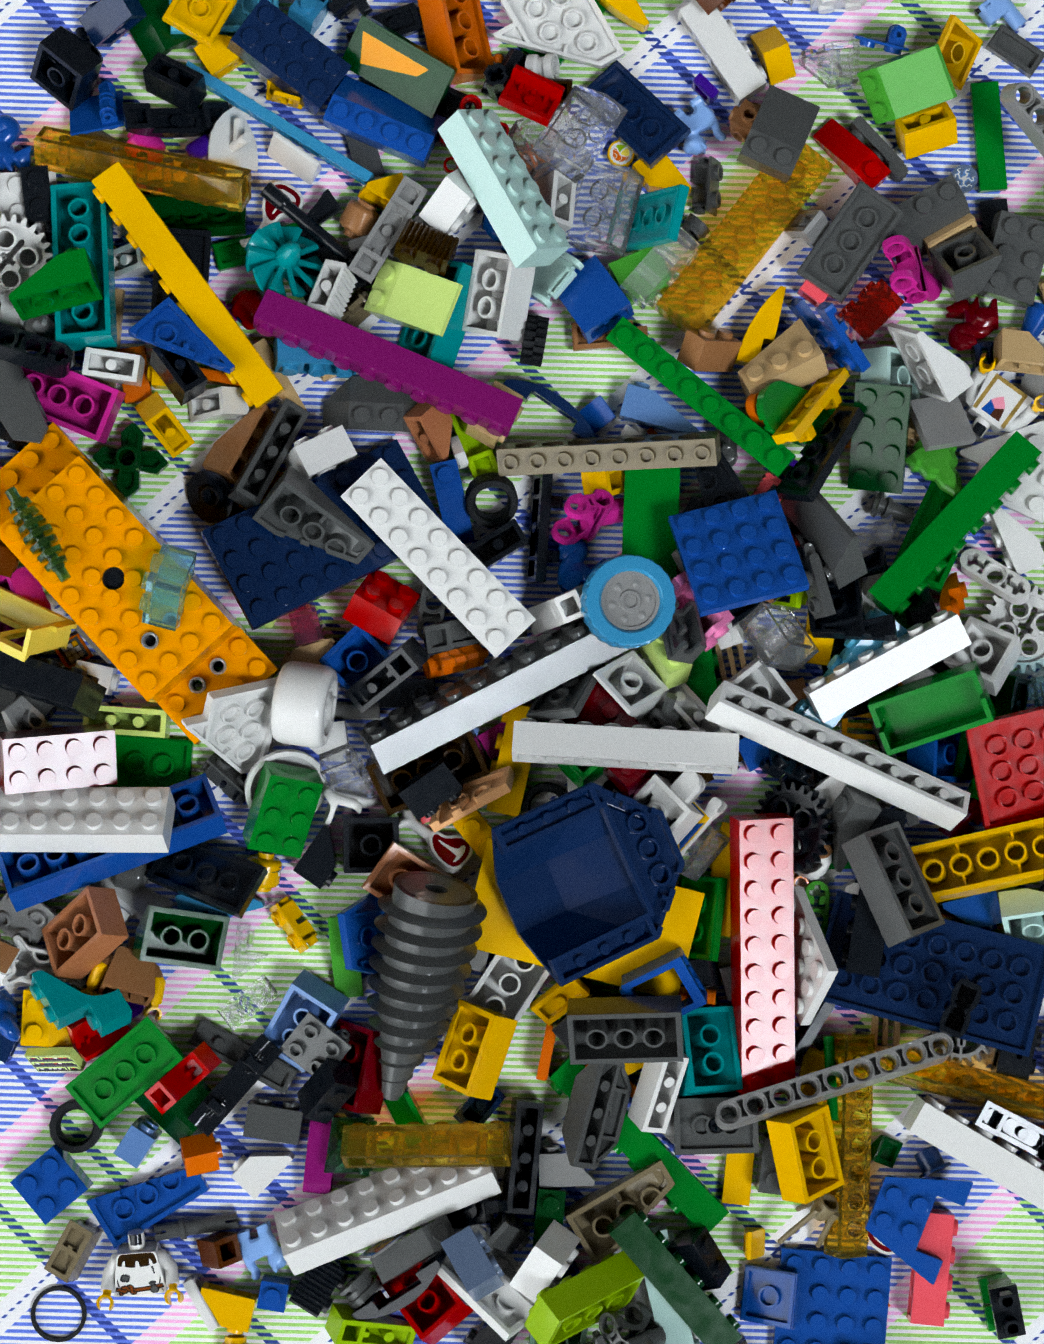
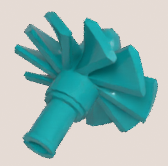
(276, 256)

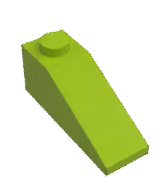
(380, 1330)

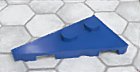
(175, 332)

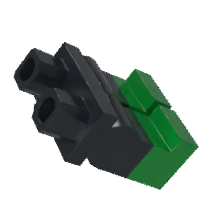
(1004, 1310)

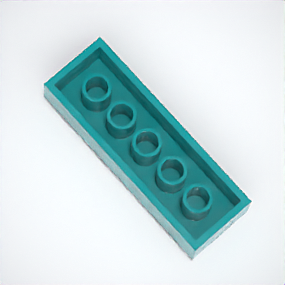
(84, 222)

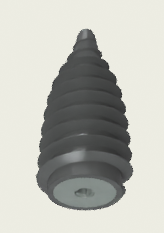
(419, 968)

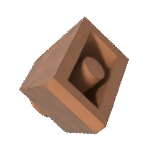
(430, 430)

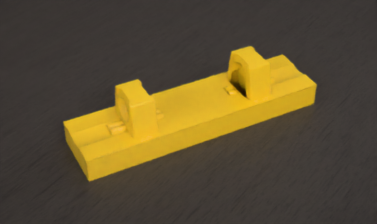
(821, 396)

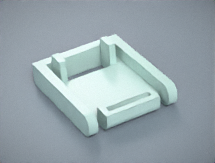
(554, 279)

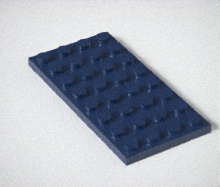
(279, 573)
(923, 970)

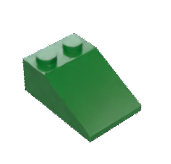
(58, 285)

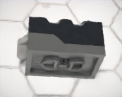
(694, 1127)

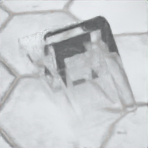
(244, 959)

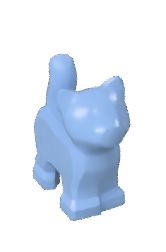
(699, 122)
(256, 1247)

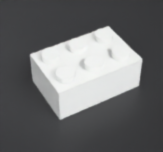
(498, 296)

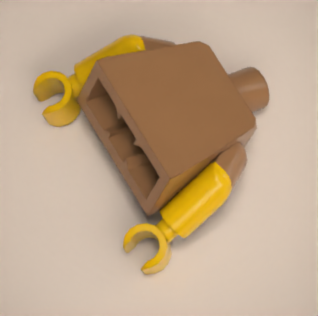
(137, 980)

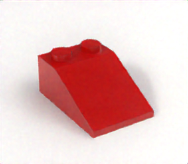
(434, 1311)

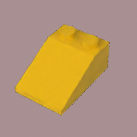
(36, 1028)

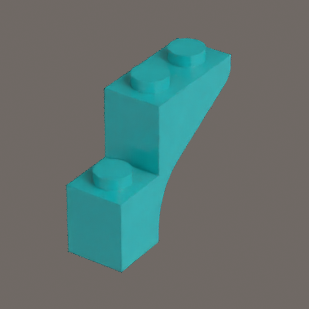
(67, 1005)

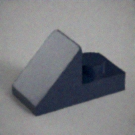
(478, 1109)

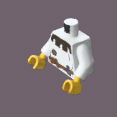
(139, 1270)

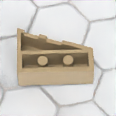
(789, 358)

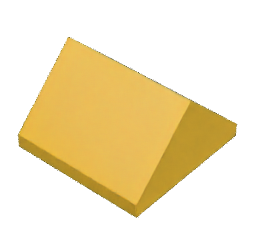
(959, 49)

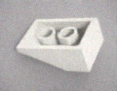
(931, 366)

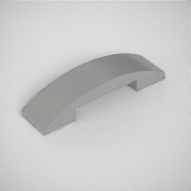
(387, 229)

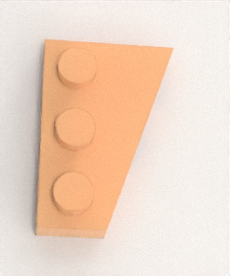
(474, 796)

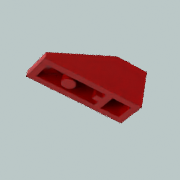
(851, 155)

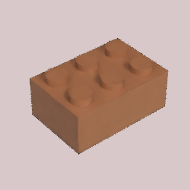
(85, 932)

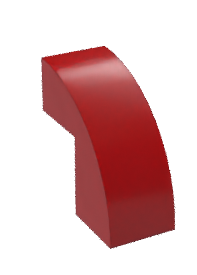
(183, 1077)

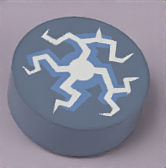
(966, 177)

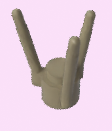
(821, 1209)

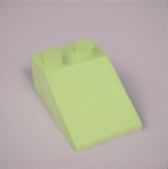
(412, 298)

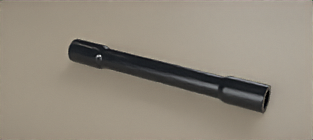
(284, 204)

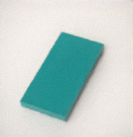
(658, 218)

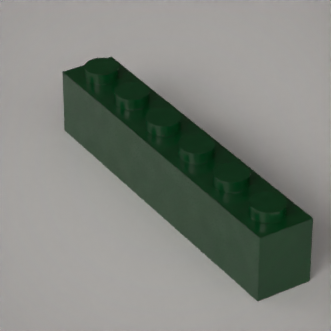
(672, 1280)

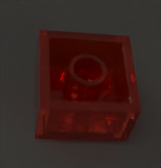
(874, 308)

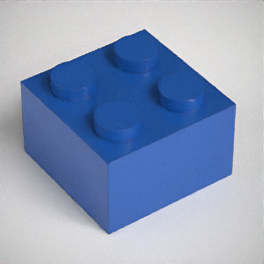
(51, 1183)

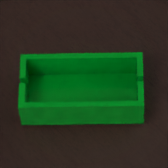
(931, 708)

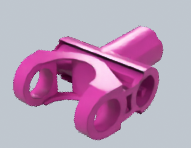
(909, 274)
(592, 513)

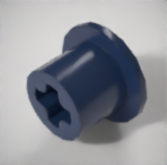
(930, 1161)

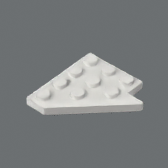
(563, 27)
(1029, 497)
(236, 723)
(812, 960)

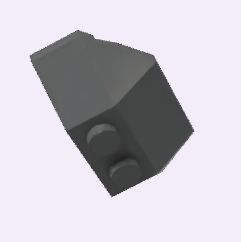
(367, 408)
(595, 1113)

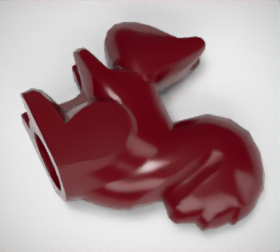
(977, 323)

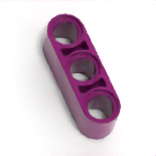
(314, 1177)

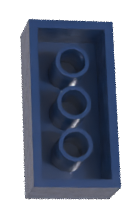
(289, 56)

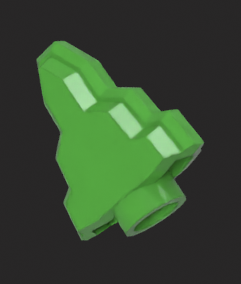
(937, 466)

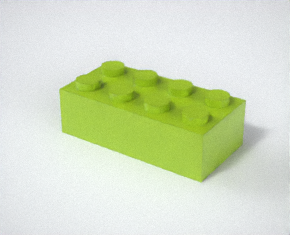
(583, 1298)

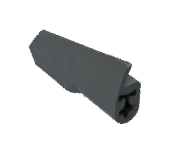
(19, 405)

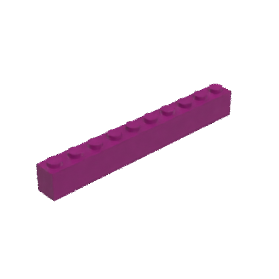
(386, 363)

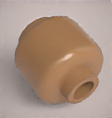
(358, 218)

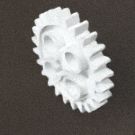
(32, 242)
(1002, 614)

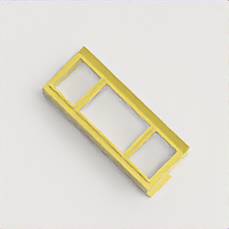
(40, 626)

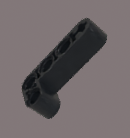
(23, 340)

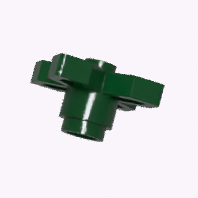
(116, 459)

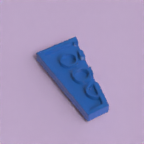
(144, 1203)

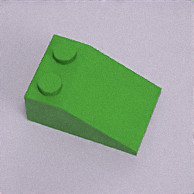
(906, 84)

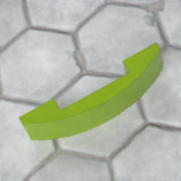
(479, 455)

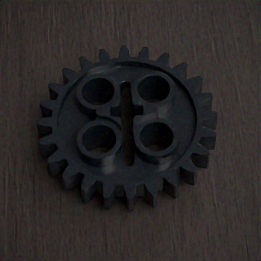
(811, 835)

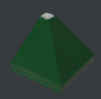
(885, 1150)

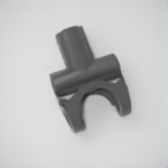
(652, 1335)

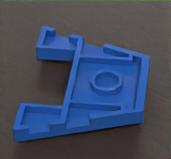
(831, 335)
(356, 932)
(902, 1213)

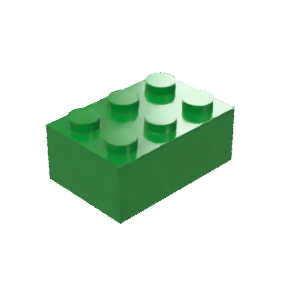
(282, 809)

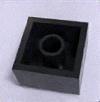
(367, 839)

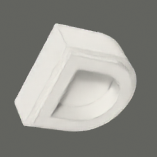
(458, 452)

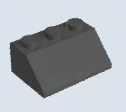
(931, 211)

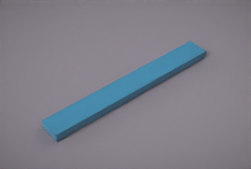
(284, 128)

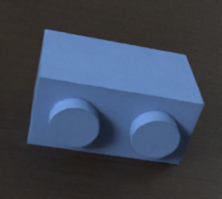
(138, 1141)

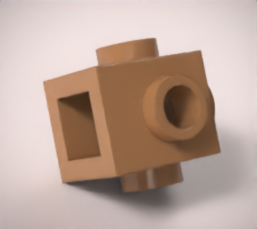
(742, 118)

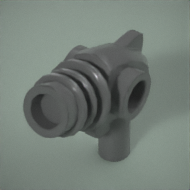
(666, 715)

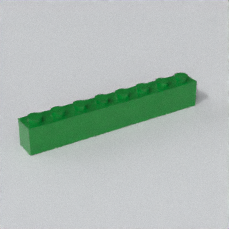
(700, 397)
(954, 524)
(643, 1149)

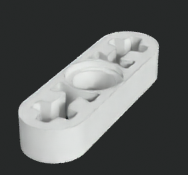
(1006, 593)

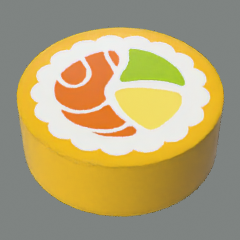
(620, 154)

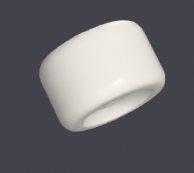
(304, 704)

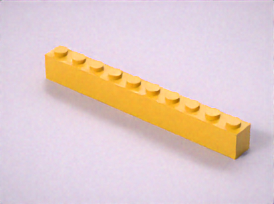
(186, 283)

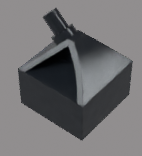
(67, 66)

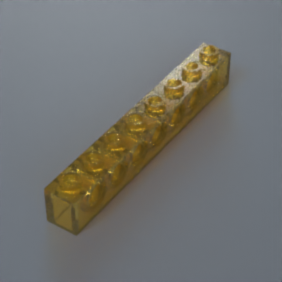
(853, 1140)

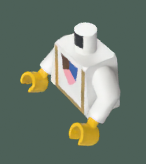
(998, 402)

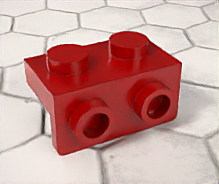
(531, 95)
(89, 1042)

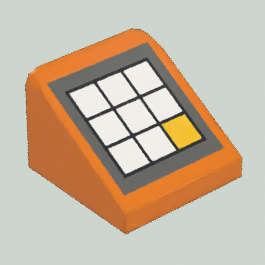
(75, 651)

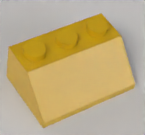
(474, 1050)
(805, 1153)

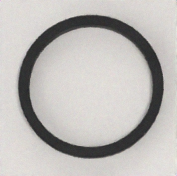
(39, 1330)

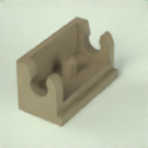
(73, 1250)

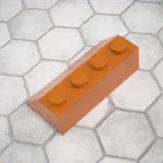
(457, 35)

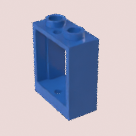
(673, 959)

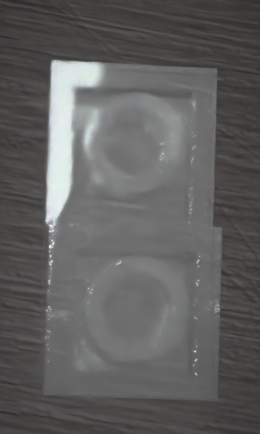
(248, 1002)

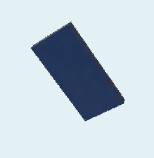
(649, 125)

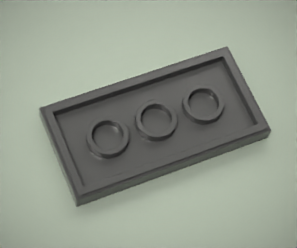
(850, 242)

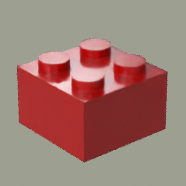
(381, 606)

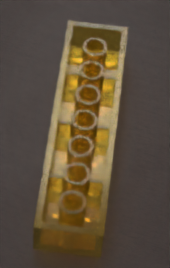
(741, 243)

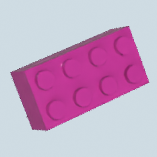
(78, 403)

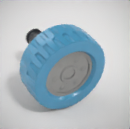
(628, 601)

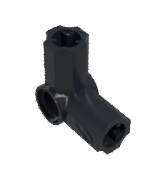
(499, 74)

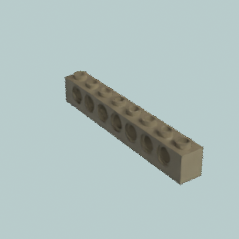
(609, 453)

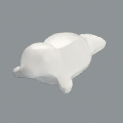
(29, 961)

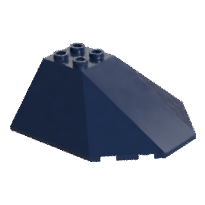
(586, 878)

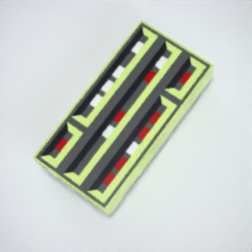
(55, 1059)

